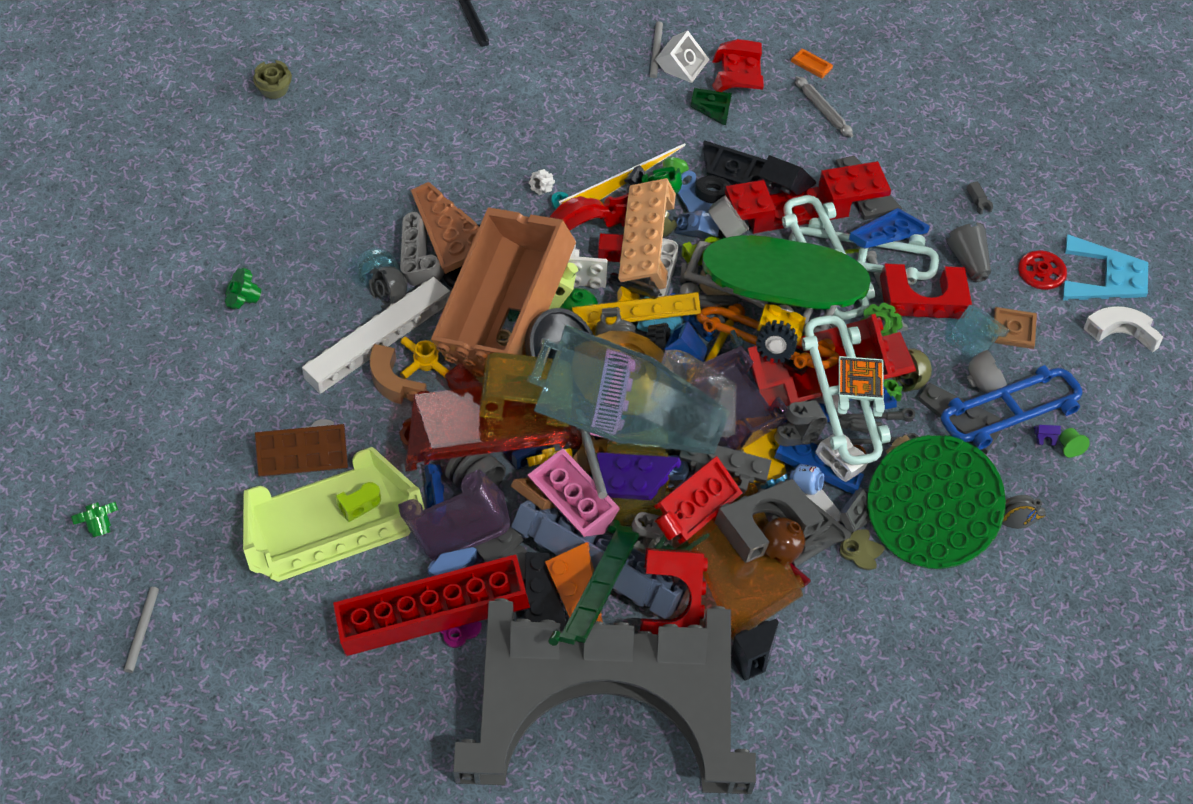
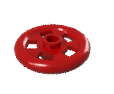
(1047, 257)

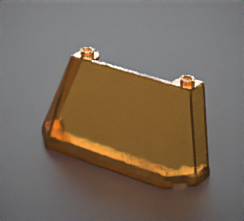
(751, 588)

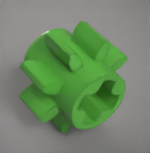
(893, 389)

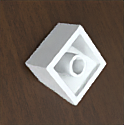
(682, 57)

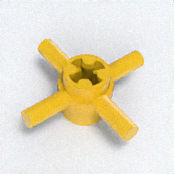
(424, 358)

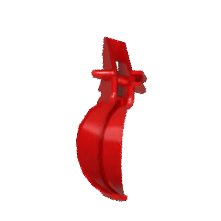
(581, 209)

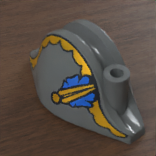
(1022, 511)

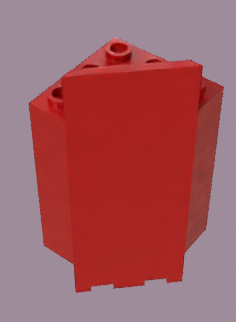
(777, 381)

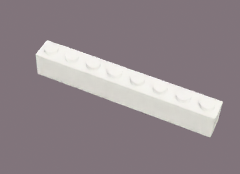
(380, 330)

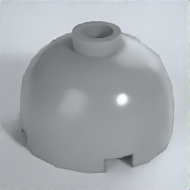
(985, 373)

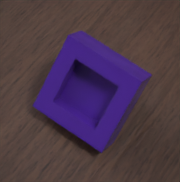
(1049, 431)

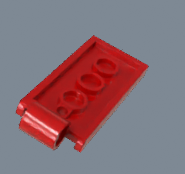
(696, 501)

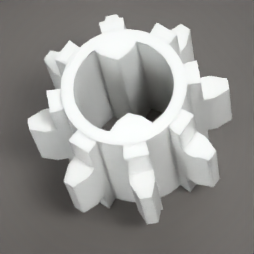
(541, 182)

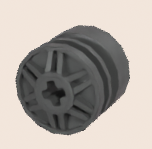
(462, 466)

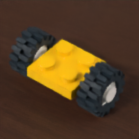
(779, 330)

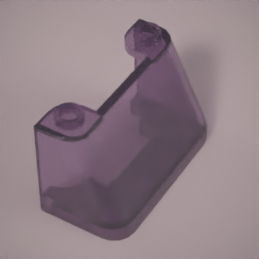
(461, 520)

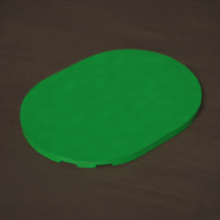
(786, 271)

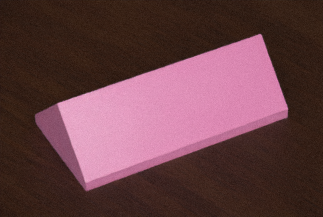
(574, 494)

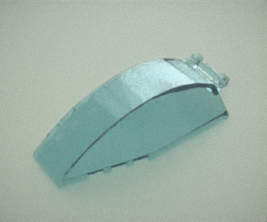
(625, 395)

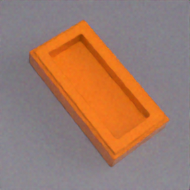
(811, 63)

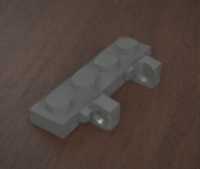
(740, 464)

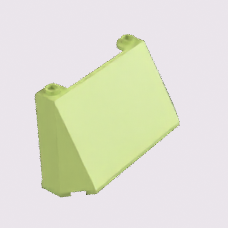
(307, 528)

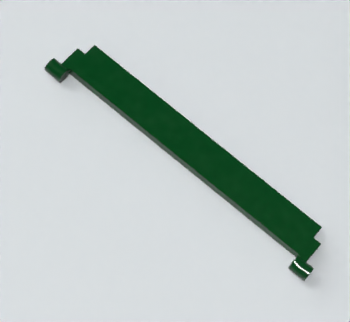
(598, 587)

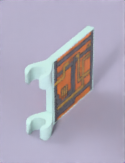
(861, 381)

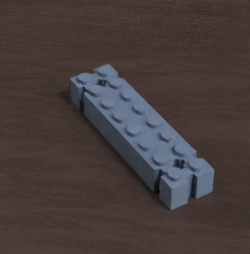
(558, 535)

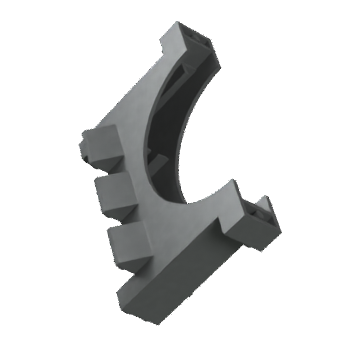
(675, 672)

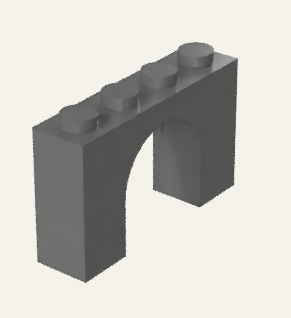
(783, 499)

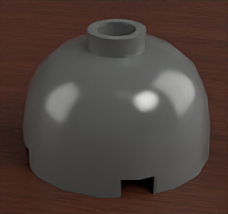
(388, 281)

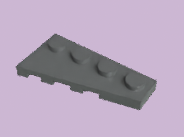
(871, 207)

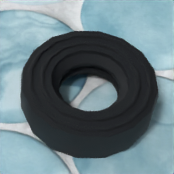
(710, 182)

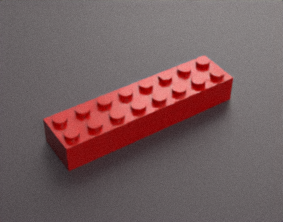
(428, 605)

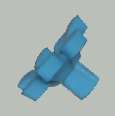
(770, 483)

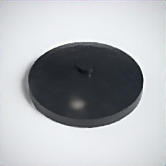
(551, 326)

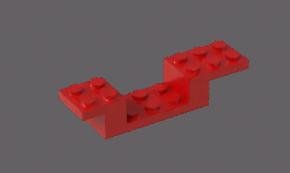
(835, 185)

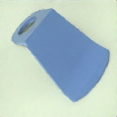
(688, 195)

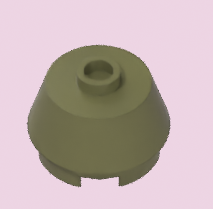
(272, 79)

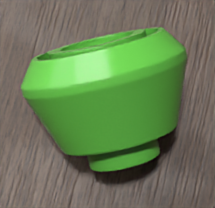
(676, 163)

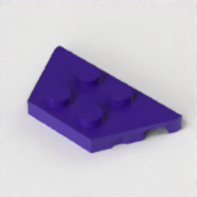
(635, 475)

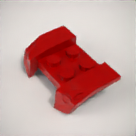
(739, 65)

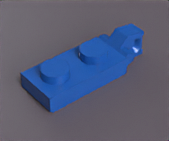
(433, 487)

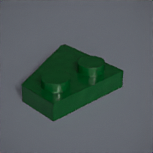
(712, 104)

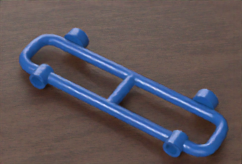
(981, 436)

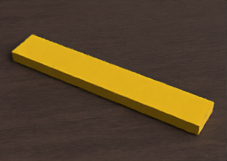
(643, 308)

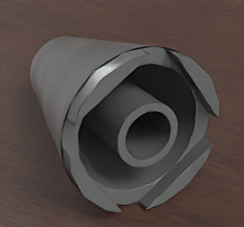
(971, 250)

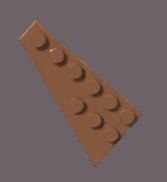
(446, 225)

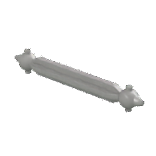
(827, 110)

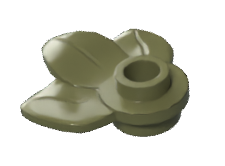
(864, 549)

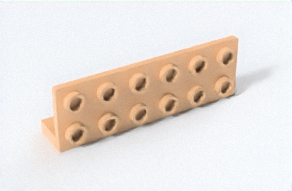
(645, 232)

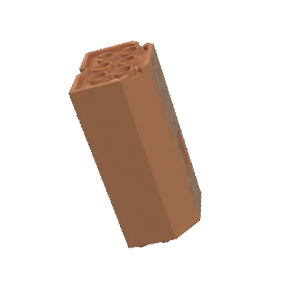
(509, 266)

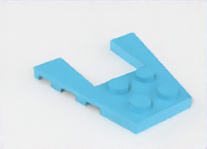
(1123, 275)

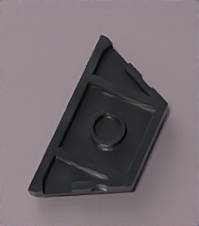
(731, 164)

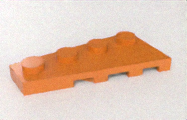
(571, 575)

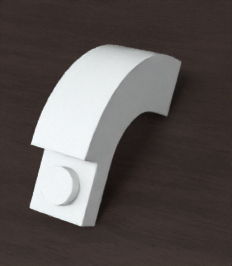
(1123, 320)

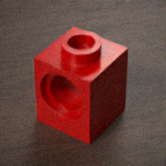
(610, 247)

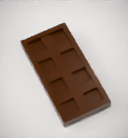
(301, 450)

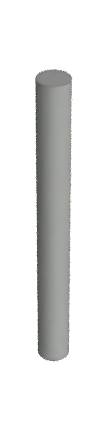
(656, 49)
(141, 630)

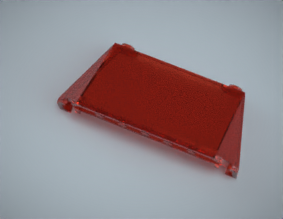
(450, 427)

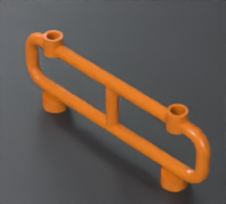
(737, 314)

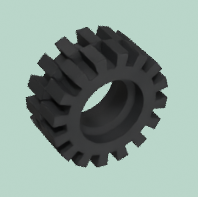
(659, 334)

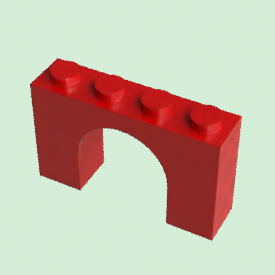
(950, 304)
(686, 566)

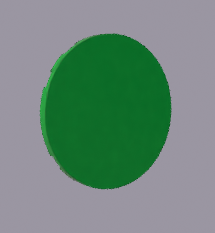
(936, 502)

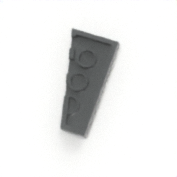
(971, 420)
(499, 546)

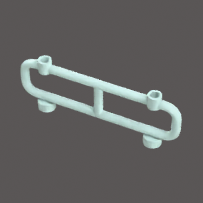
(825, 213)
(915, 245)
(849, 337)

